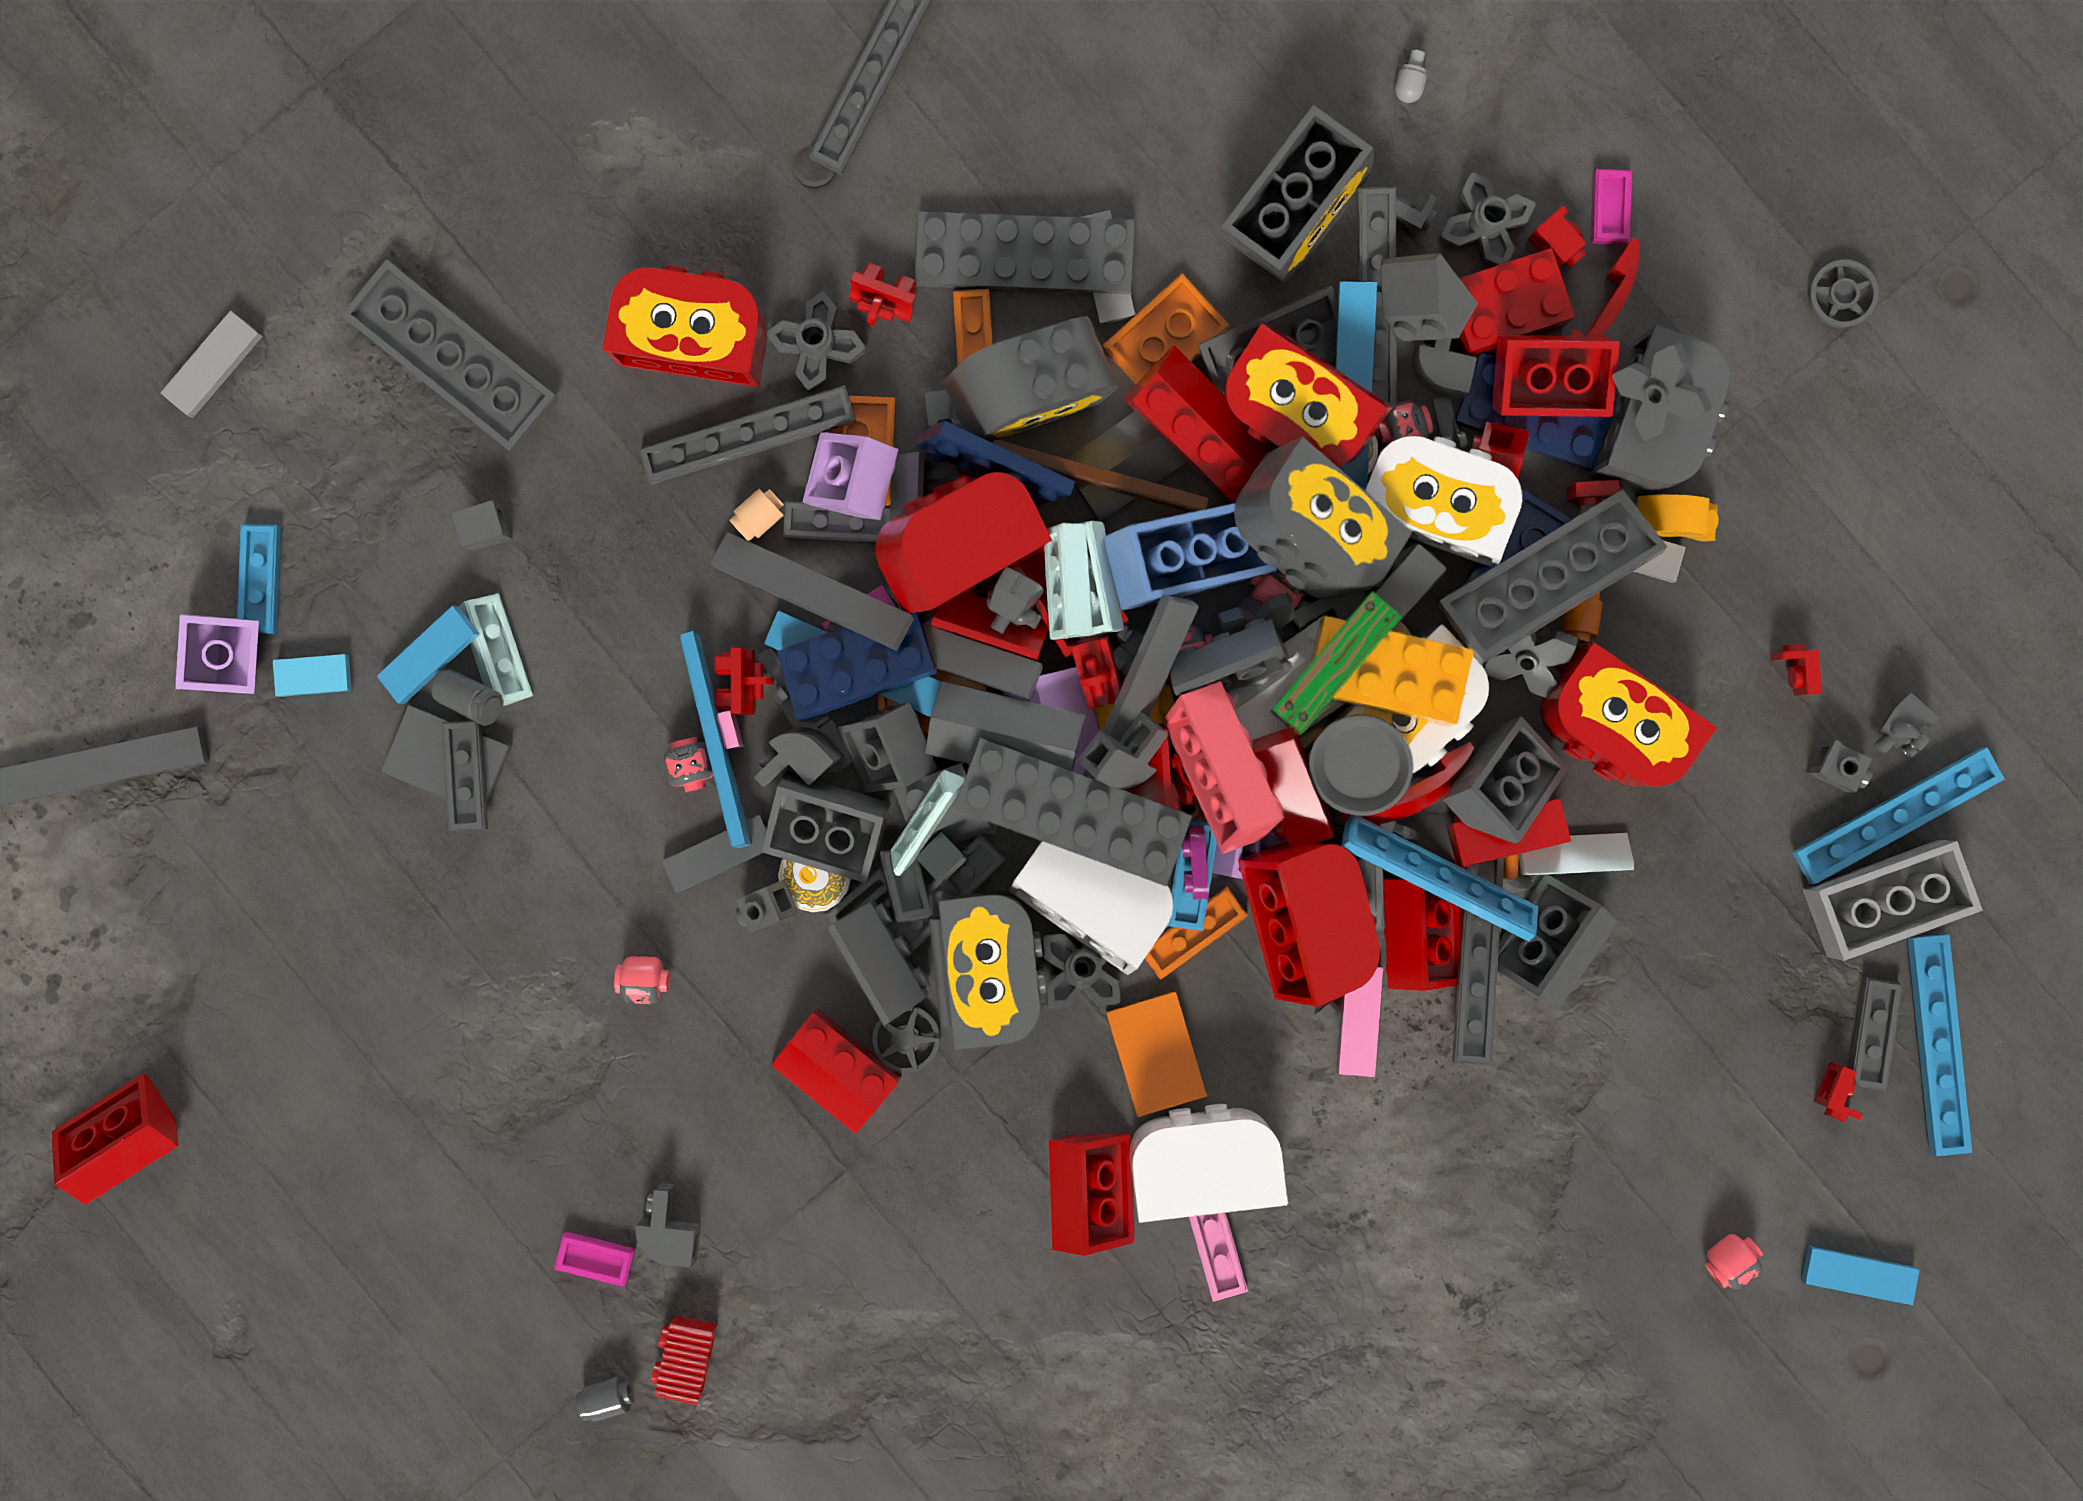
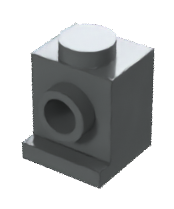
(1829, 766)
(765, 907)

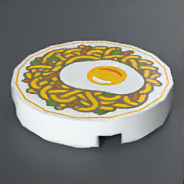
(813, 888)

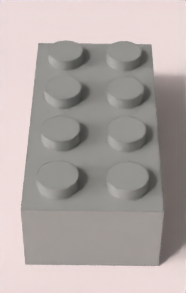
(1892, 899)

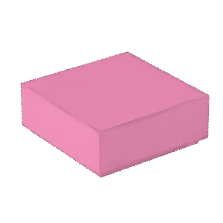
(729, 730)

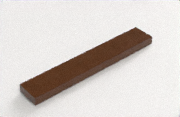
(1111, 480)

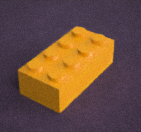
(1405, 676)

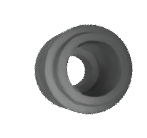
(605, 1399)

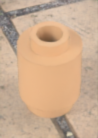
(757, 514)

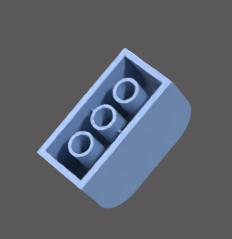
(1180, 557)

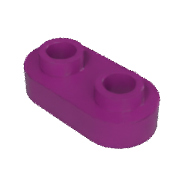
(1196, 879)

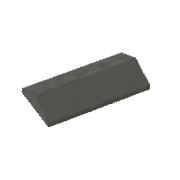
(1307, 321)
(1130, 450)
(1036, 730)

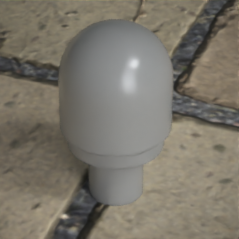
(1411, 78)

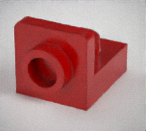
(1592, 492)
(1805, 670)
(1834, 1089)

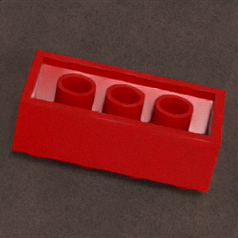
(1197, 423)

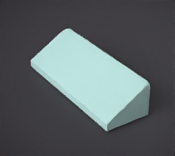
(1068, 582)
(1103, 595)
(496, 649)
(925, 820)
(1580, 855)

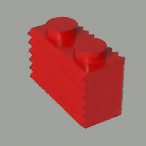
(685, 1359)

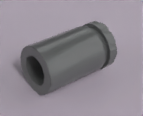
(467, 697)

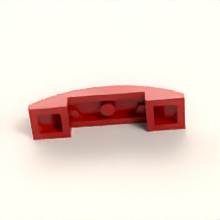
(1623, 275)
(1427, 791)

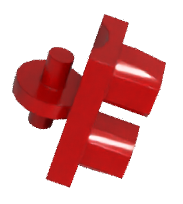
(881, 298)
(1097, 672)
(746, 681)

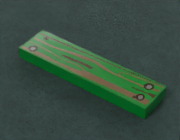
(1336, 662)

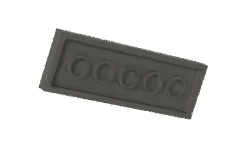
(1024, 253)
(449, 356)
(1551, 576)
(1073, 812)

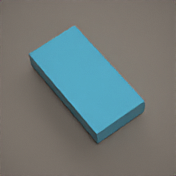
(312, 675)

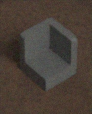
(481, 526)
(941, 860)

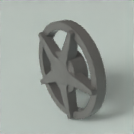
(1843, 293)
(906, 1040)

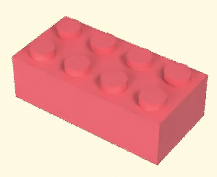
(1222, 767)

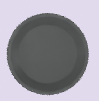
(1361, 765)

